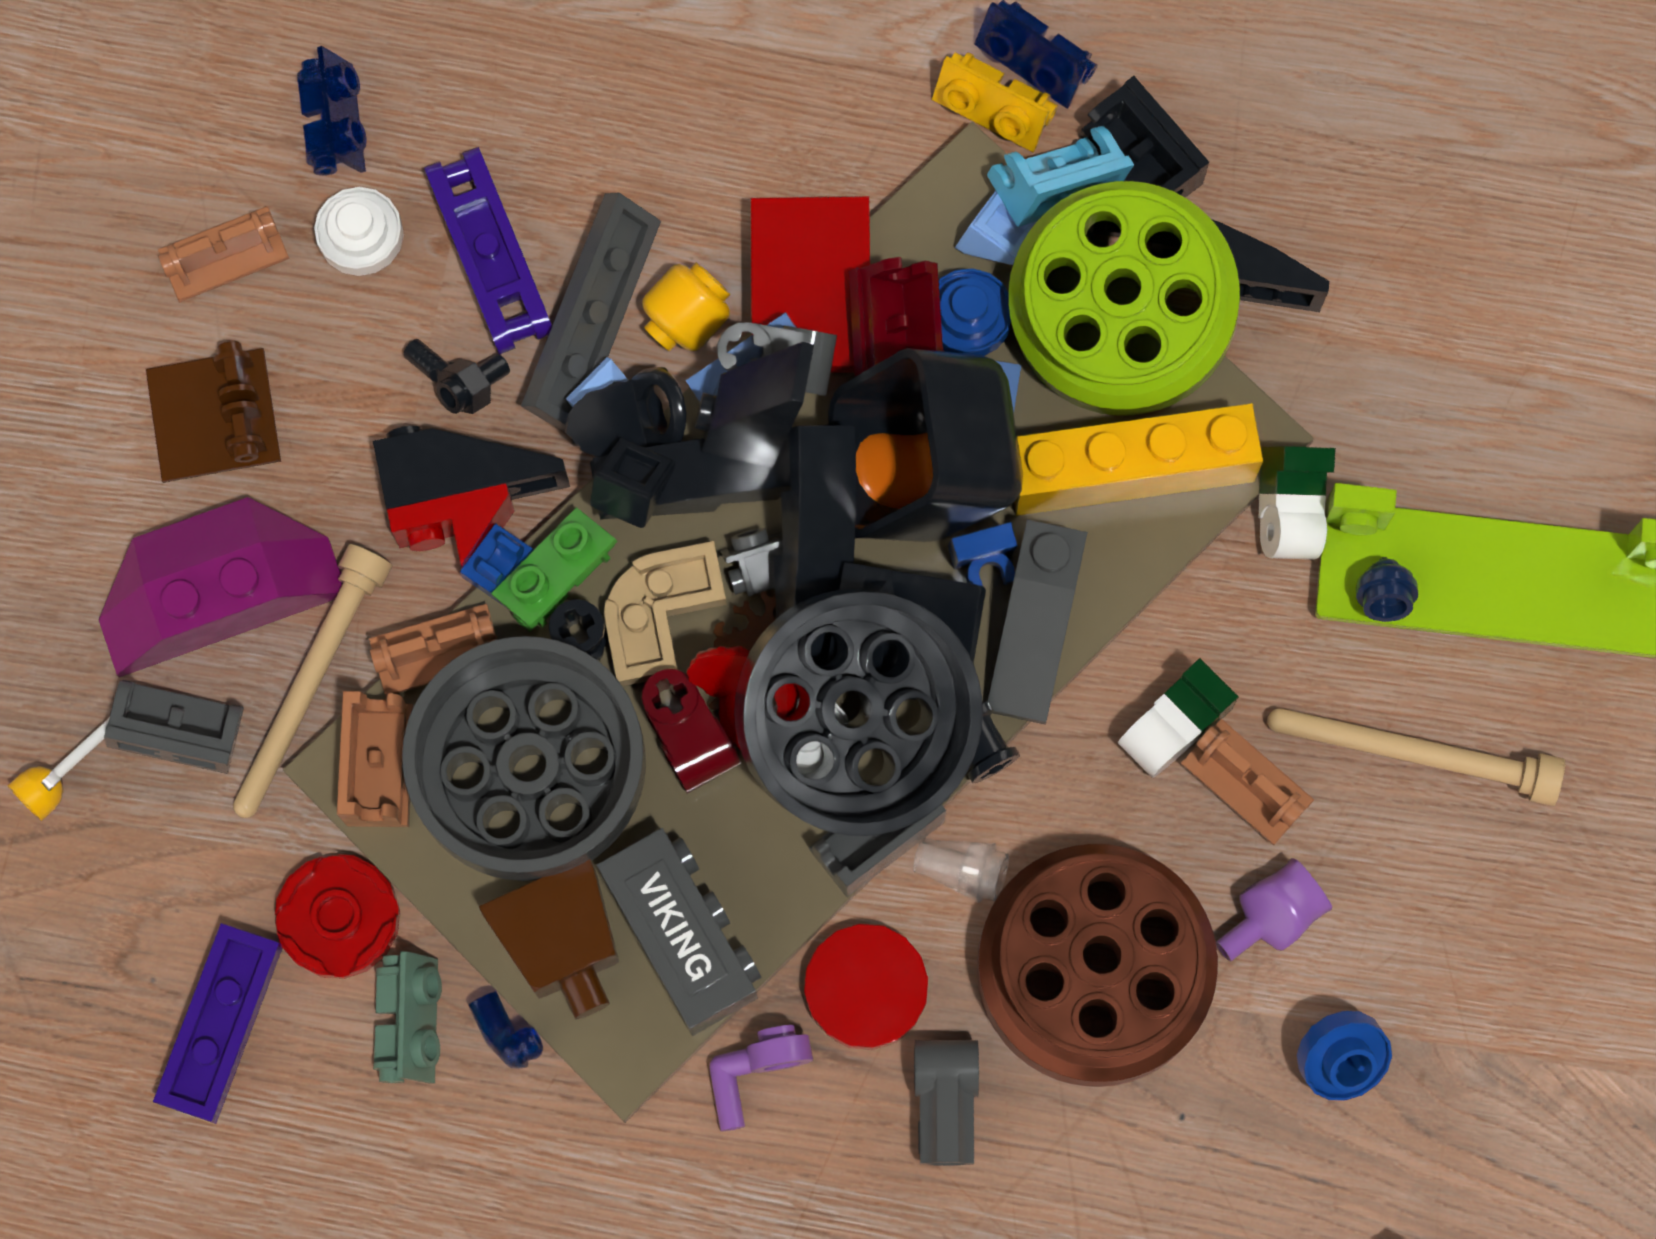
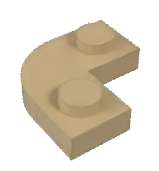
(650, 592)

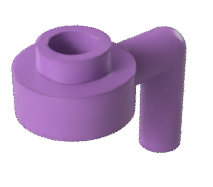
(776, 1050)

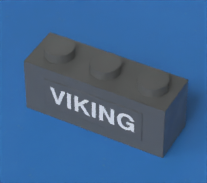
(680, 930)

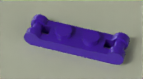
(488, 249)

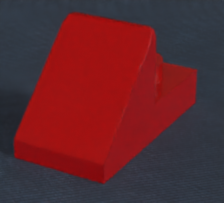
(462, 515)

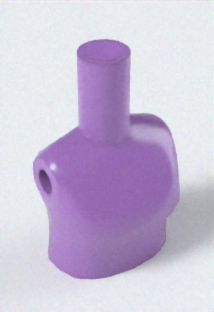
(1276, 910)

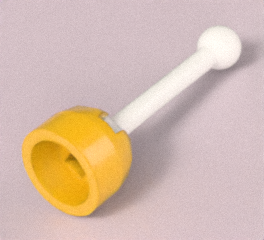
(42, 788)

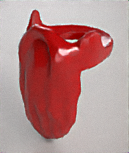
(718, 675)

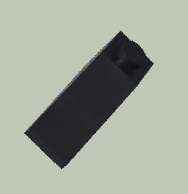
(755, 406)
(437, 463)

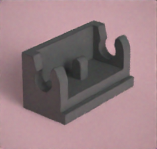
(173, 727)
(857, 859)

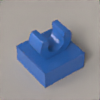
(983, 549)
(494, 560)

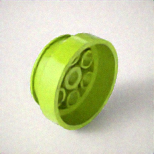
(1105, 376)

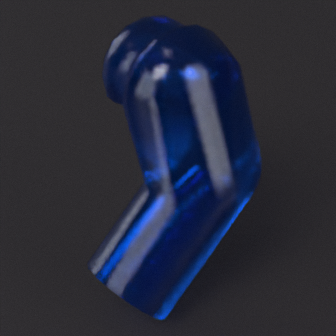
(500, 1036)

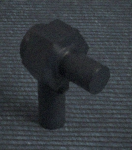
(462, 383)

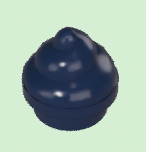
(1387, 591)

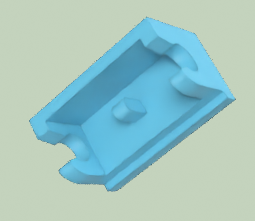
(1040, 182)

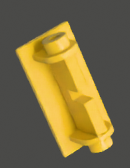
(976, 93)

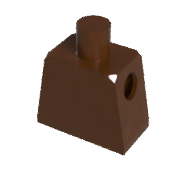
(558, 936)

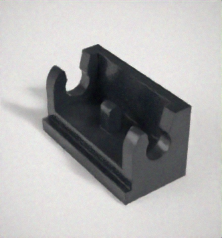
(1150, 138)

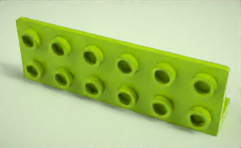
(1494, 575)

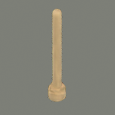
(359, 576)
(1536, 777)

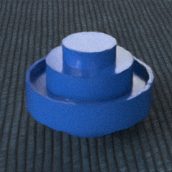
(973, 312)
(1344, 1055)

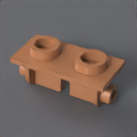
(223, 254)
(418, 652)
(1247, 781)

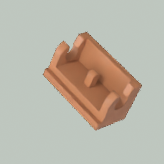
(371, 762)

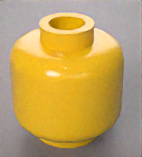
(686, 307)

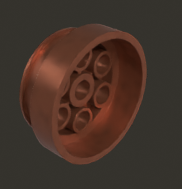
(1049, 1031)

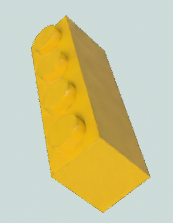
(1138, 459)

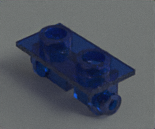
(1019, 43)
(331, 89)

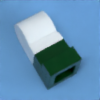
(1294, 501)
(1178, 718)

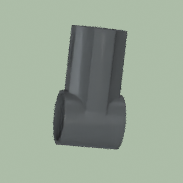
(946, 1088)

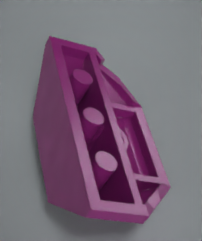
(213, 582)

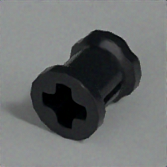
(589, 619)
(992, 751)

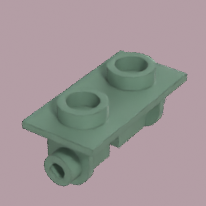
(410, 989)

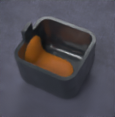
(930, 444)

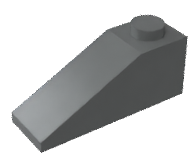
(1036, 621)

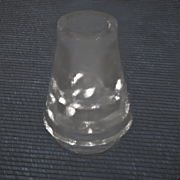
(965, 867)

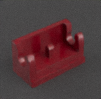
(893, 310)

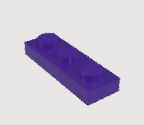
(218, 1023)

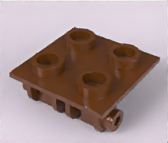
(213, 414)

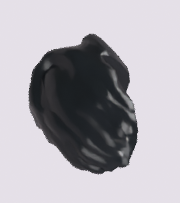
(628, 412)

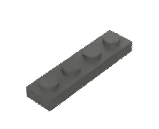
(592, 305)

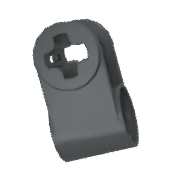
(775, 339)

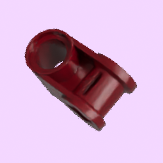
(691, 738)

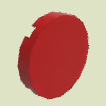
(337, 916)
(866, 986)

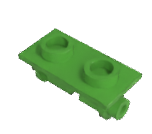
(554, 569)

